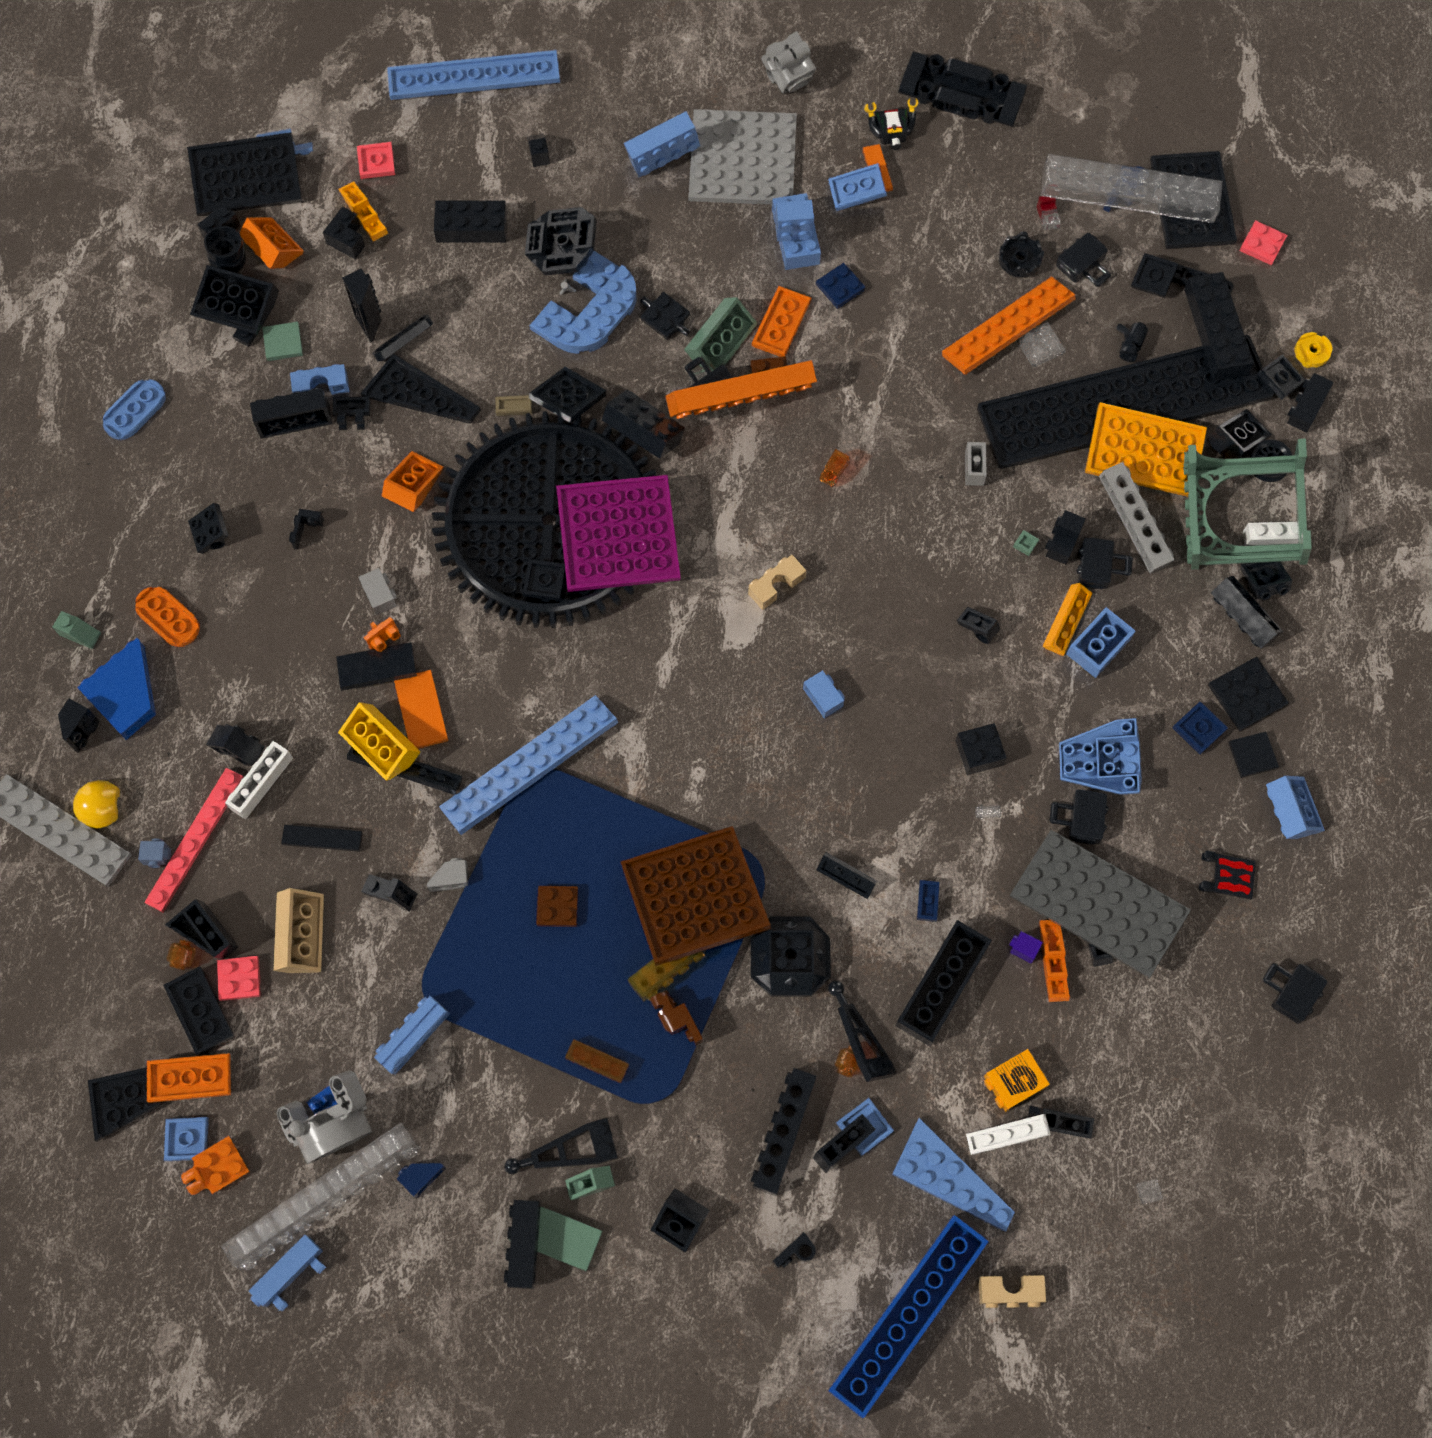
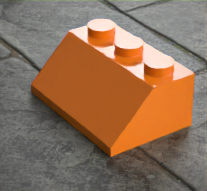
(270, 242)

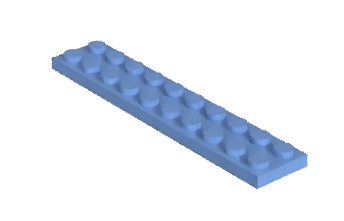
(473, 74)
(528, 765)

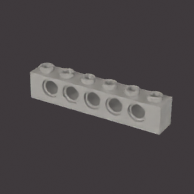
(1126, 511)

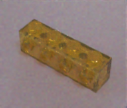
(651, 977)

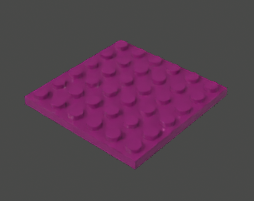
(618, 533)

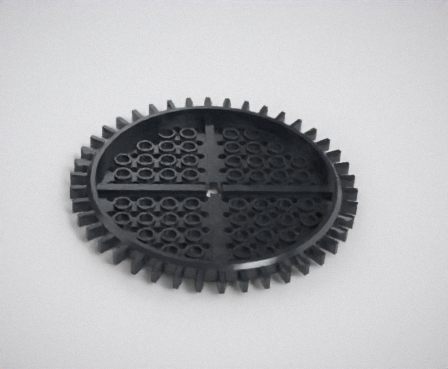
(489, 462)

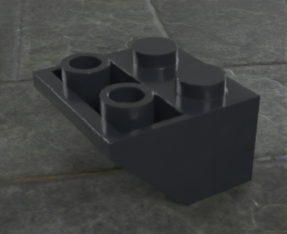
(76, 724)

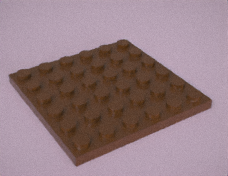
(695, 895)

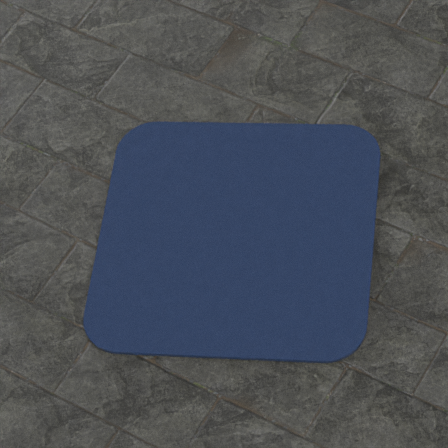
(561, 984)

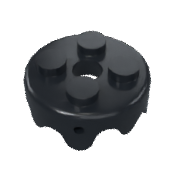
(1024, 246)

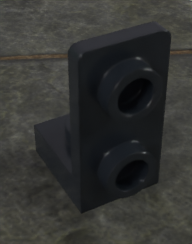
(307, 517)

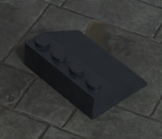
(234, 300)

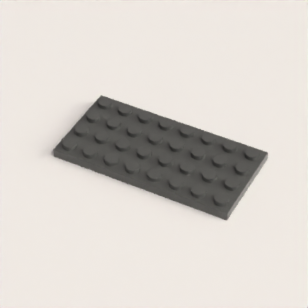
(1100, 903)

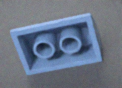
(1294, 807)

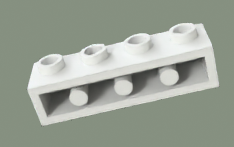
(259, 780)

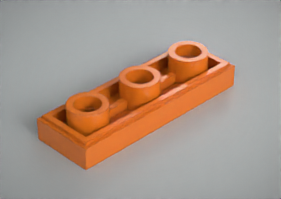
(874, 155)

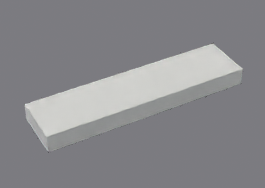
(1008, 1134)

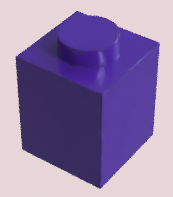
(1025, 946)

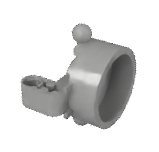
(332, 1127)

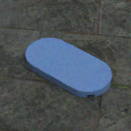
(133, 409)

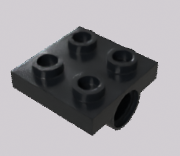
(208, 529)

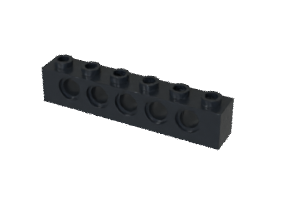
(805, 1082)

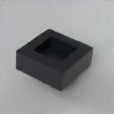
(244, 337)

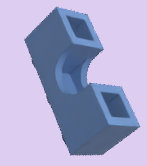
(333, 376)

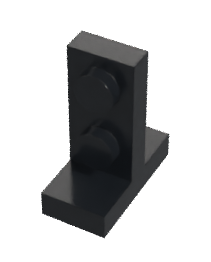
(390, 891)

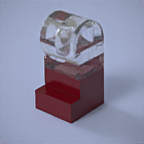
(1048, 213)

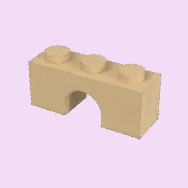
(786, 571)
(993, 1293)

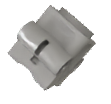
(789, 63)

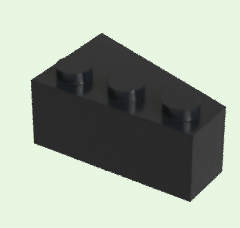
(203, 929)

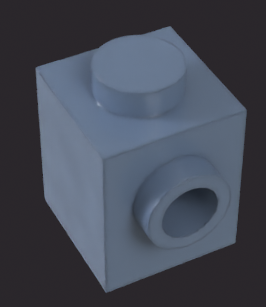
(154, 853)

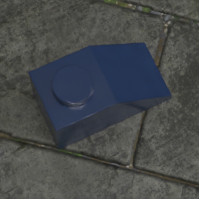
(419, 1176)

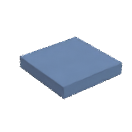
(873, 1115)
(185, 1138)

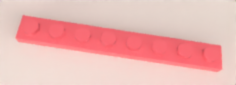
(193, 841)

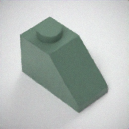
(76, 630)
(590, 1182)

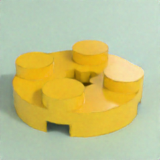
(1311, 359)

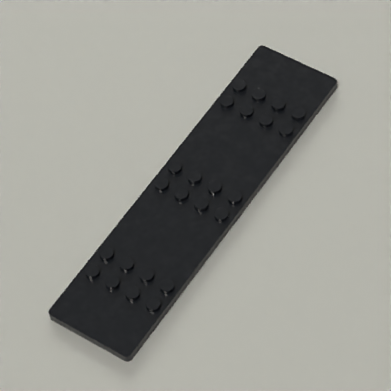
(1064, 413)

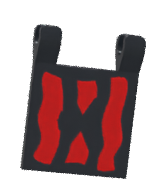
(1231, 877)

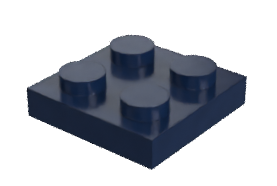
(840, 285)
(1200, 728)

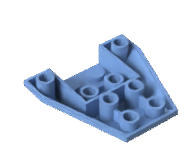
(1104, 758)

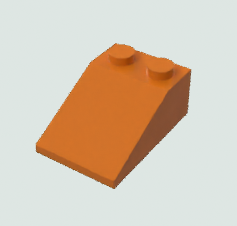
(411, 481)

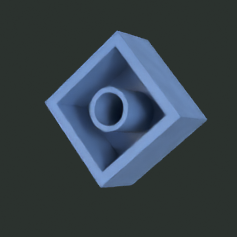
(794, 220)

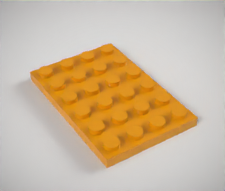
(1145, 444)

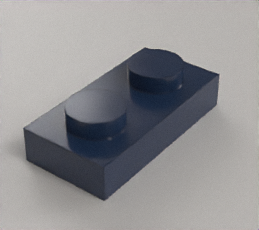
(928, 901)

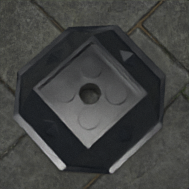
(561, 240)
(788, 977)

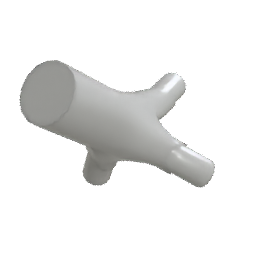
(566, 287)

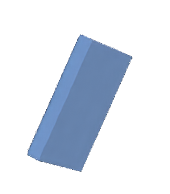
(857, 187)

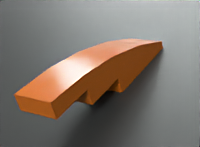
(1054, 961)

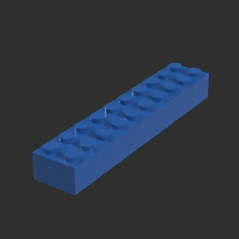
(907, 1316)

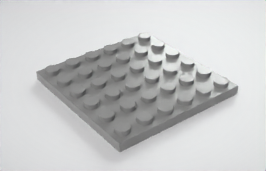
(742, 156)

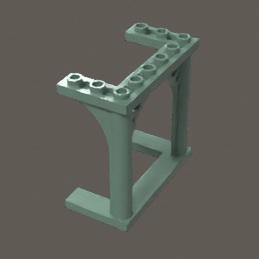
(1201, 467)

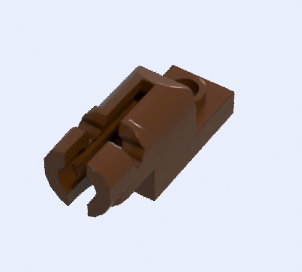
(675, 1018)

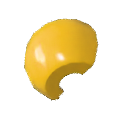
(97, 804)

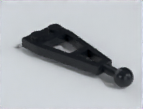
(873, 1068)
(601, 1141)

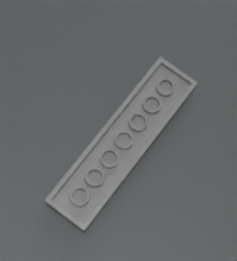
(60, 831)

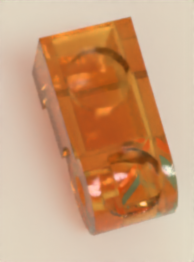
(834, 468)

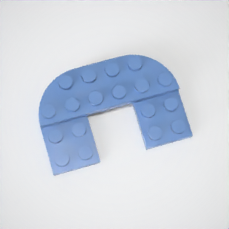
(590, 330)

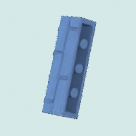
(411, 1035)

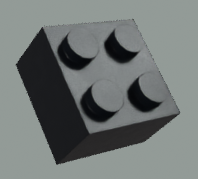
(980, 749)

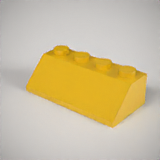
(378, 741)

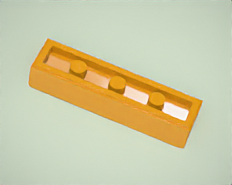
(1067, 619)

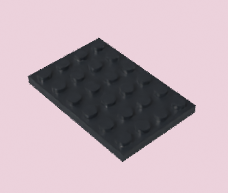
(244, 173)
(1194, 233)

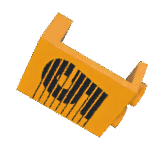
(1015, 1080)

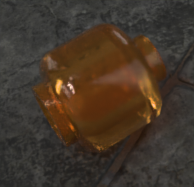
(181, 954)
(846, 1062)

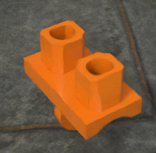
(380, 633)

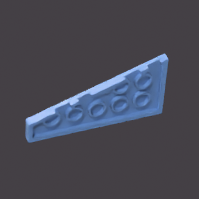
(940, 1172)

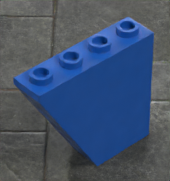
(123, 689)

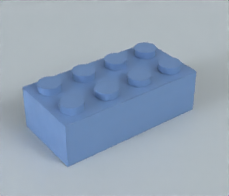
(662, 144)
(798, 252)

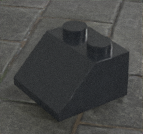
(679, 1220)

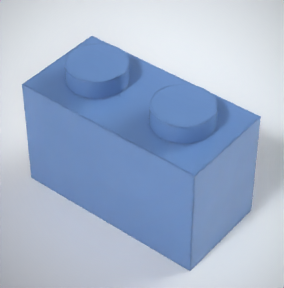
(824, 694)

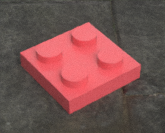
(376, 160)
(1263, 242)
(238, 978)

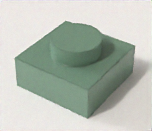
(1026, 543)

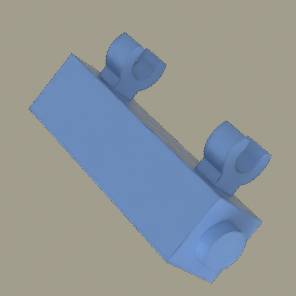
(285, 1272)

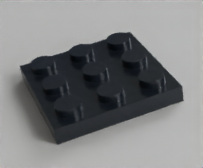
(567, 394)
(1248, 694)

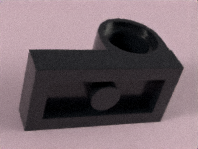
(982, 625)
(784, 1257)

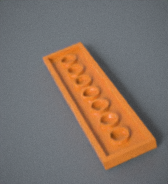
(1008, 325)

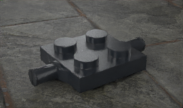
(665, 315)

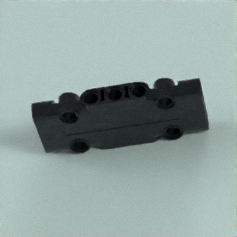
(962, 89)

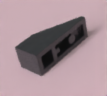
(1065, 1122)
(843, 1143)

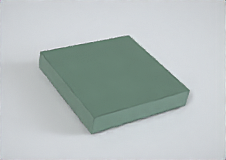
(282, 341)

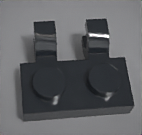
(351, 407)

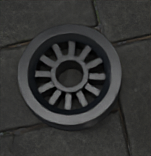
(1270, 448)

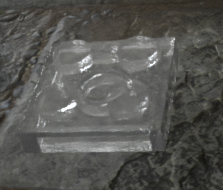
(1041, 345)

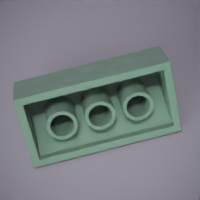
(722, 333)

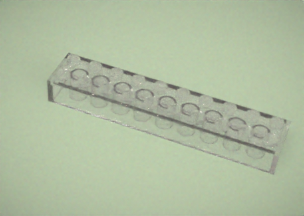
(1131, 188)
(320, 1197)

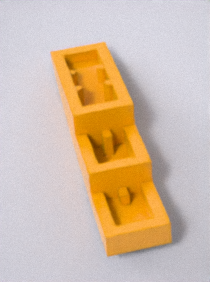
(367, 216)

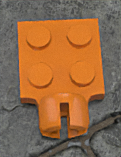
(215, 1168)

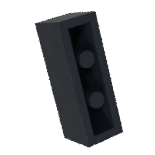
(1309, 402)

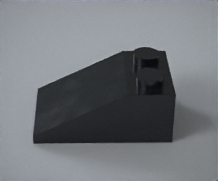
(1238, 436)

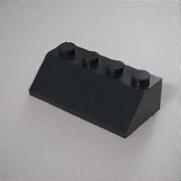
(363, 302)

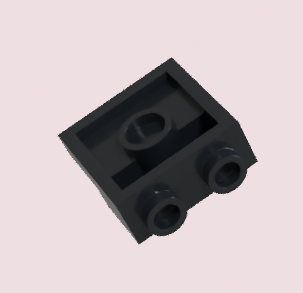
(1266, 579)

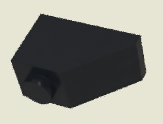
(538, 150)

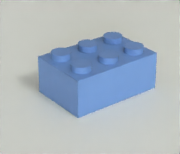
(1100, 642)

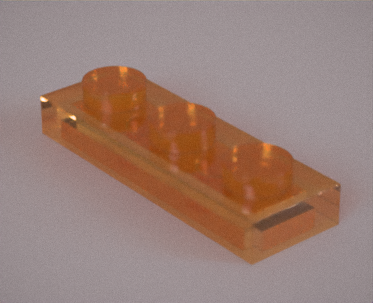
(597, 1061)

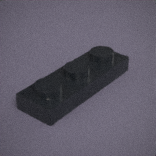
(846, 875)

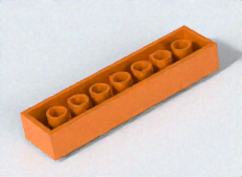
(739, 389)

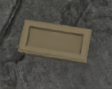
(513, 405)

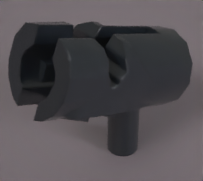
(1133, 340)

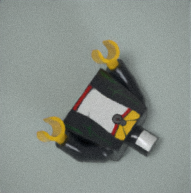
(892, 125)

